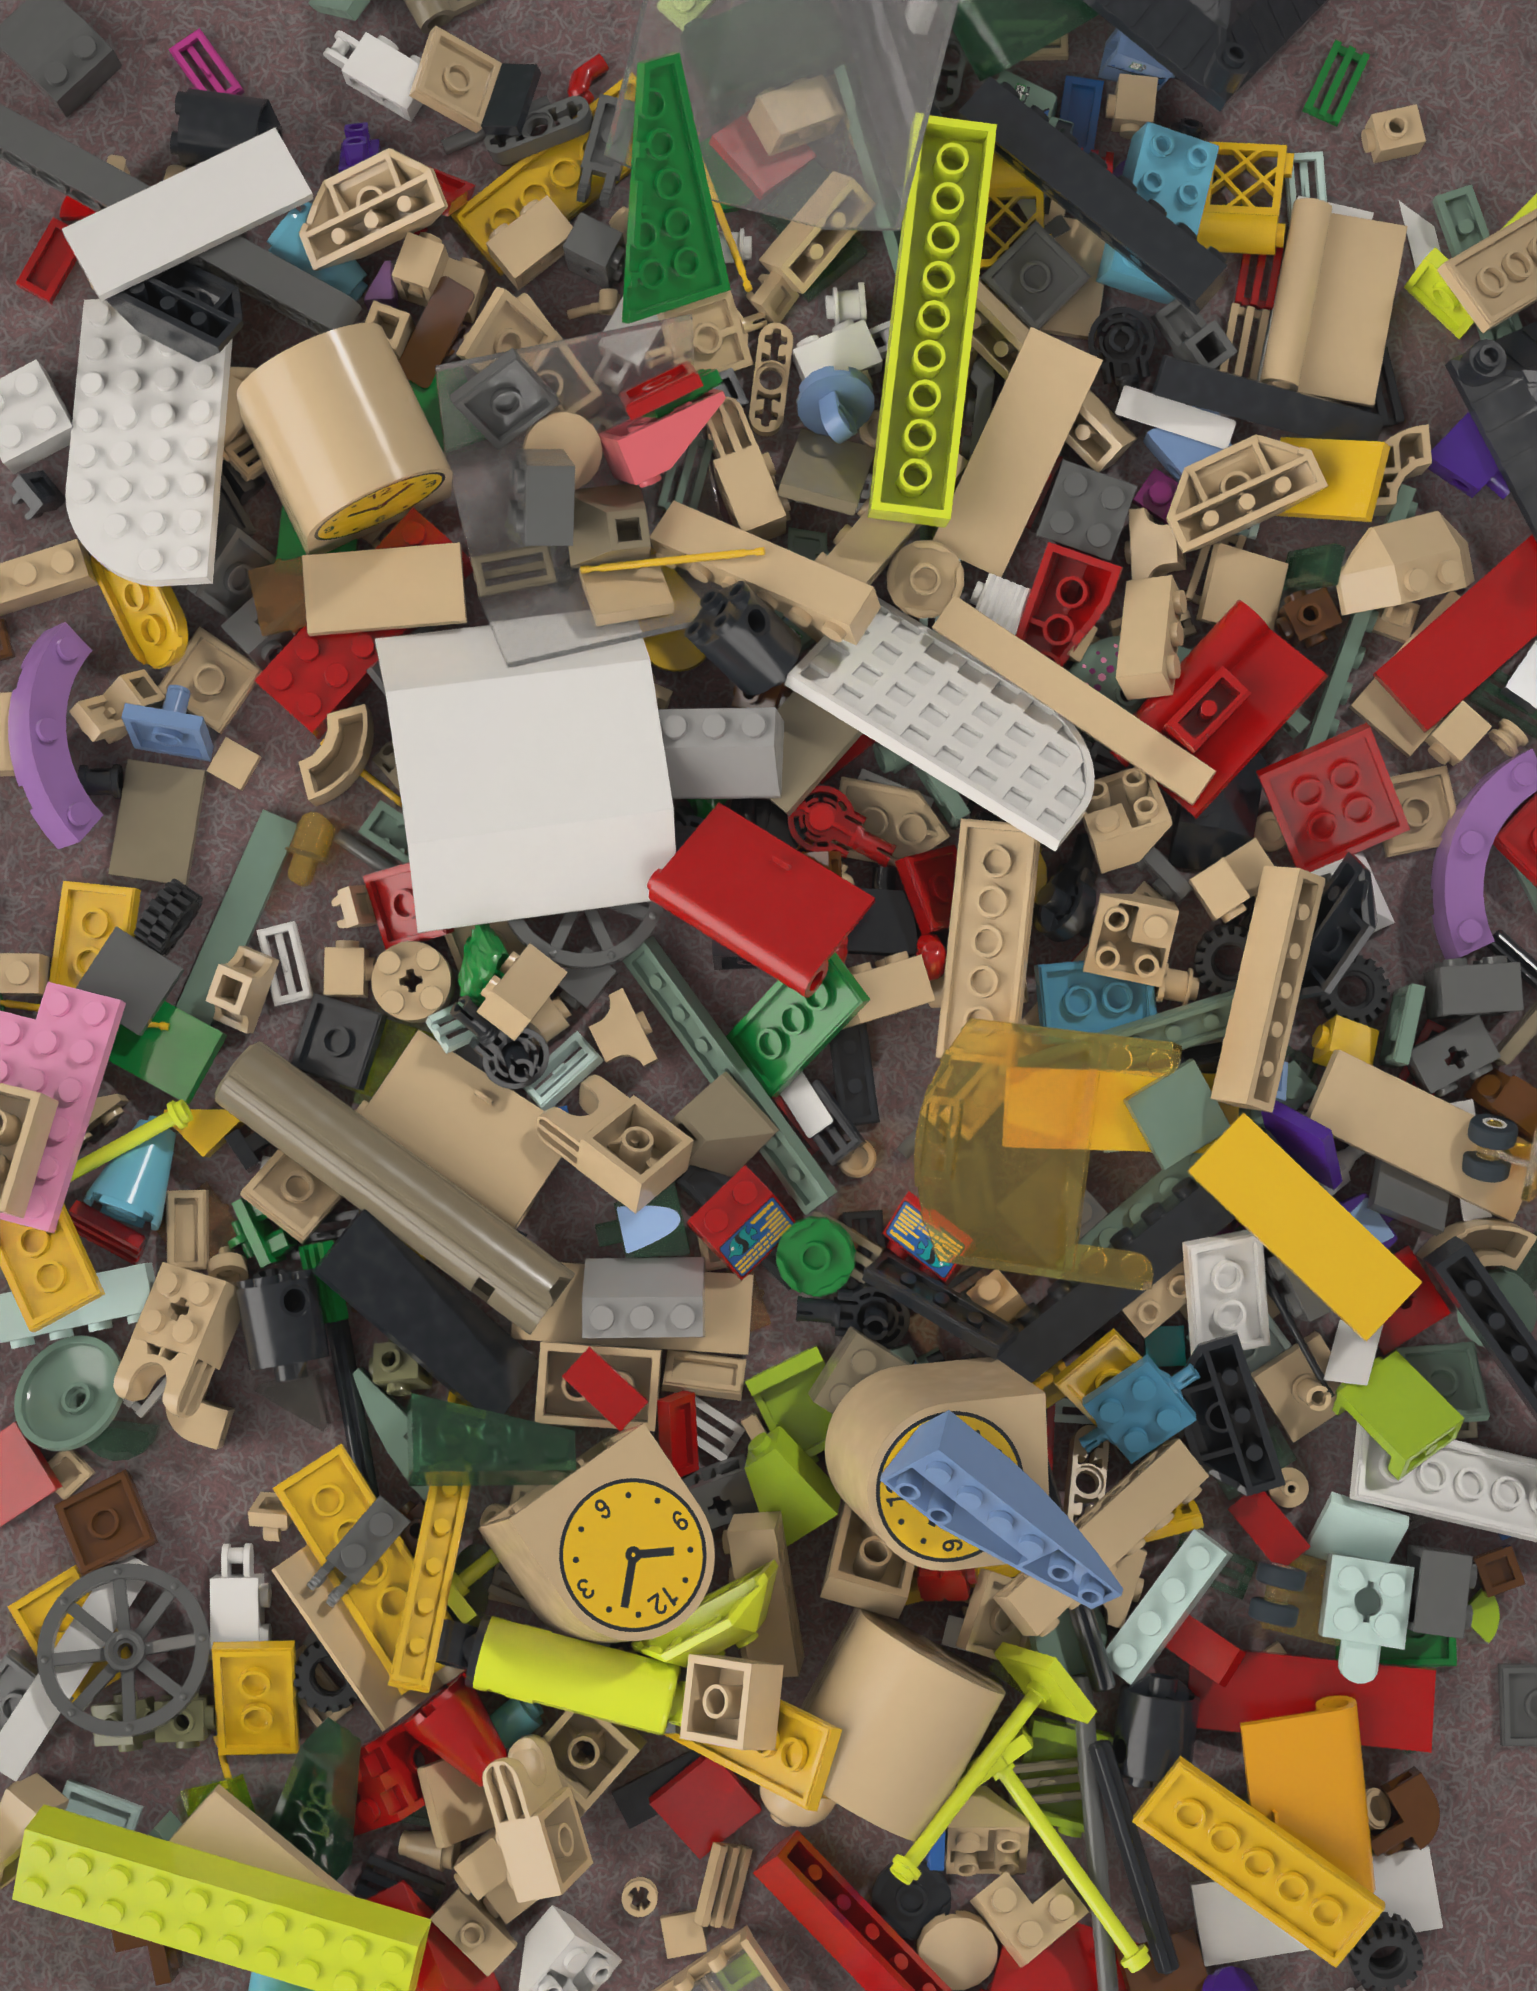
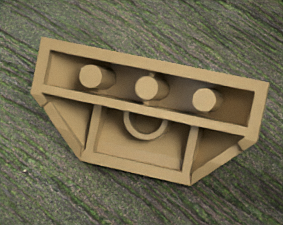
(370, 208)
(1240, 490)
(1404, 564)

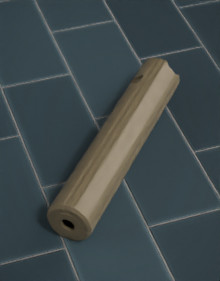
(392, 1185)

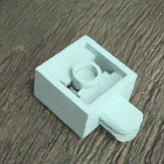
(1365, 1608)

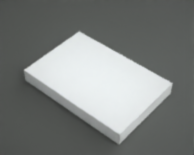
(1226, 1289)

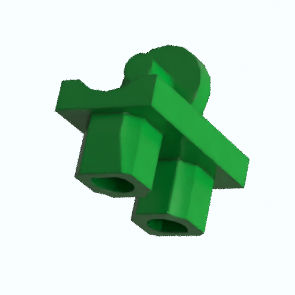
(257, 1235)

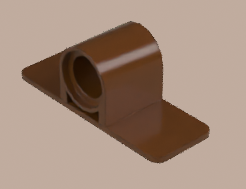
(436, 331)

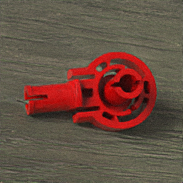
(832, 825)

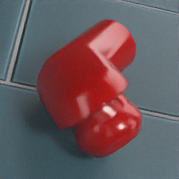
(583, 76)

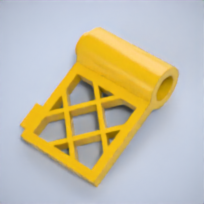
(1010, 185)
(1246, 227)

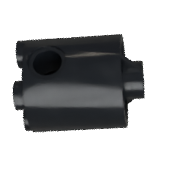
(217, 123)
(744, 638)
(282, 1323)
(1154, 1728)

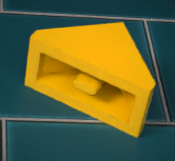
(209, 1129)

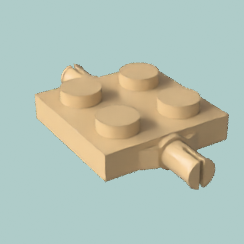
(719, 332)

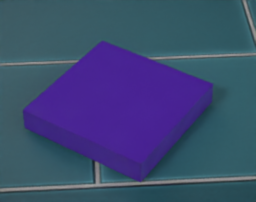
(1306, 1143)

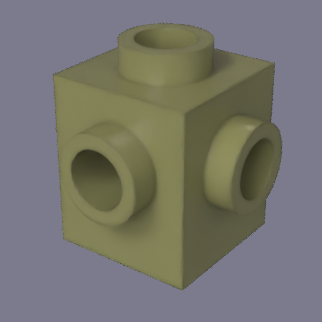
(396, 1370)
(113, 1711)
(183, 1732)

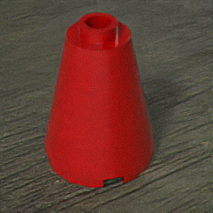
(458, 1729)

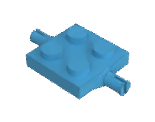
(1139, 1408)

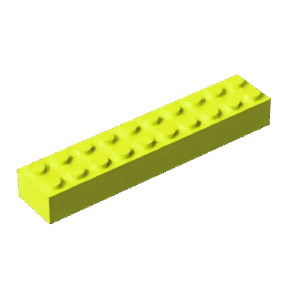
(932, 325)
(216, 1906)

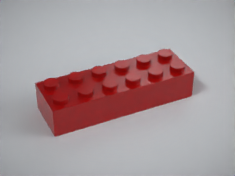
(329, 671)

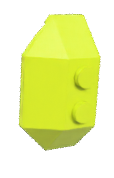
(721, 1620)

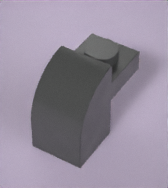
(1192, 337)

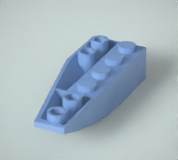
(997, 1507)

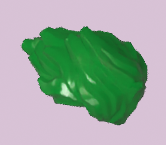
(481, 961)

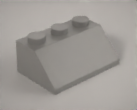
(723, 752)
(643, 1297)

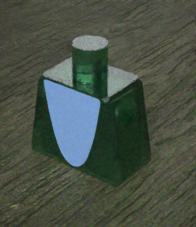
(651, 1231)

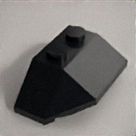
(183, 310)
(1222, 826)
(1341, 928)
(1230, 1427)

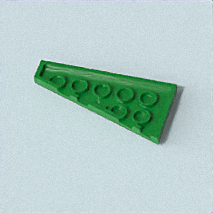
(672, 224)

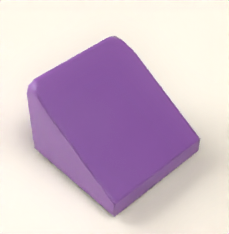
(383, 288)

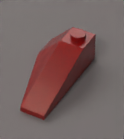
(1066, 601)
(443, 1963)

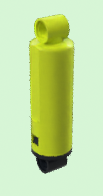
(564, 1673)

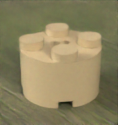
(396, 967)

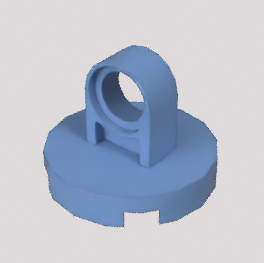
(835, 402)

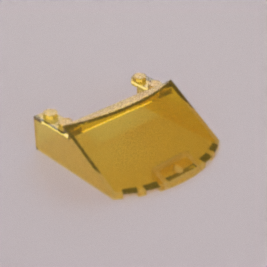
(1011, 1146)

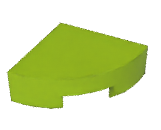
(1485, 1615)

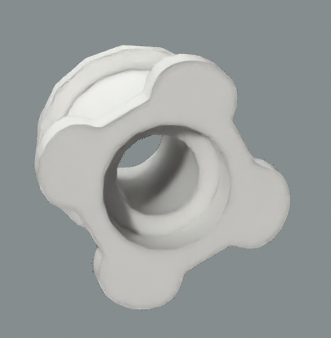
(743, 244)
(846, 304)

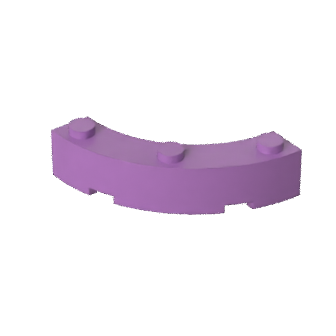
(40, 738)
(1464, 850)

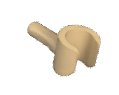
(607, 305)

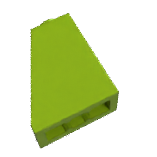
(789, 1482)

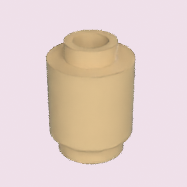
(551, 1019)

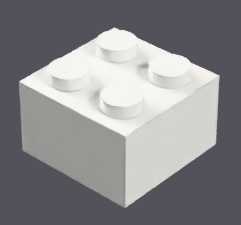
(31, 417)

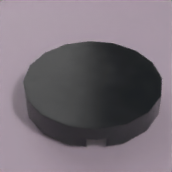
(929, 1892)

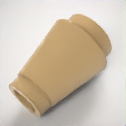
(422, 1848)

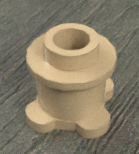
(1178, 986)

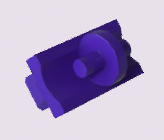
(357, 145)

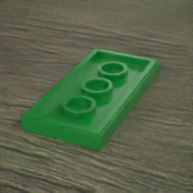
(790, 1030)

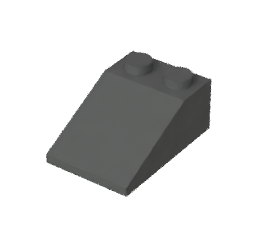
(57, 52)

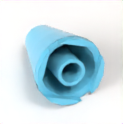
(288, 246)
(136, 1182)

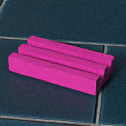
(187, 44)

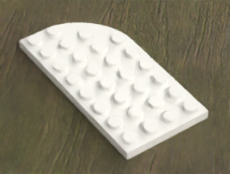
(146, 452)
(954, 722)

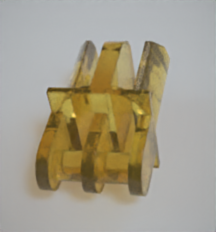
(309, 847)

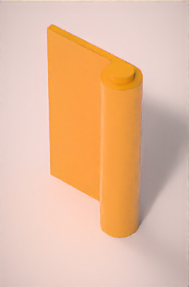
(1311, 1782)

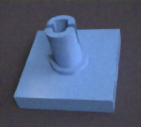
(169, 728)

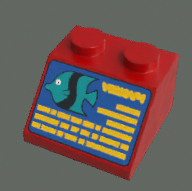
(741, 1222)
(911, 1238)

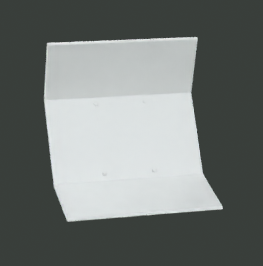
(525, 779)

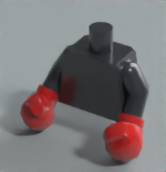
(892, 928)

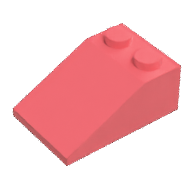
(649, 446)

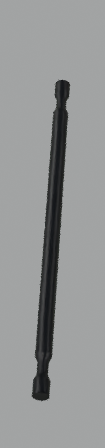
(1294, 1329)

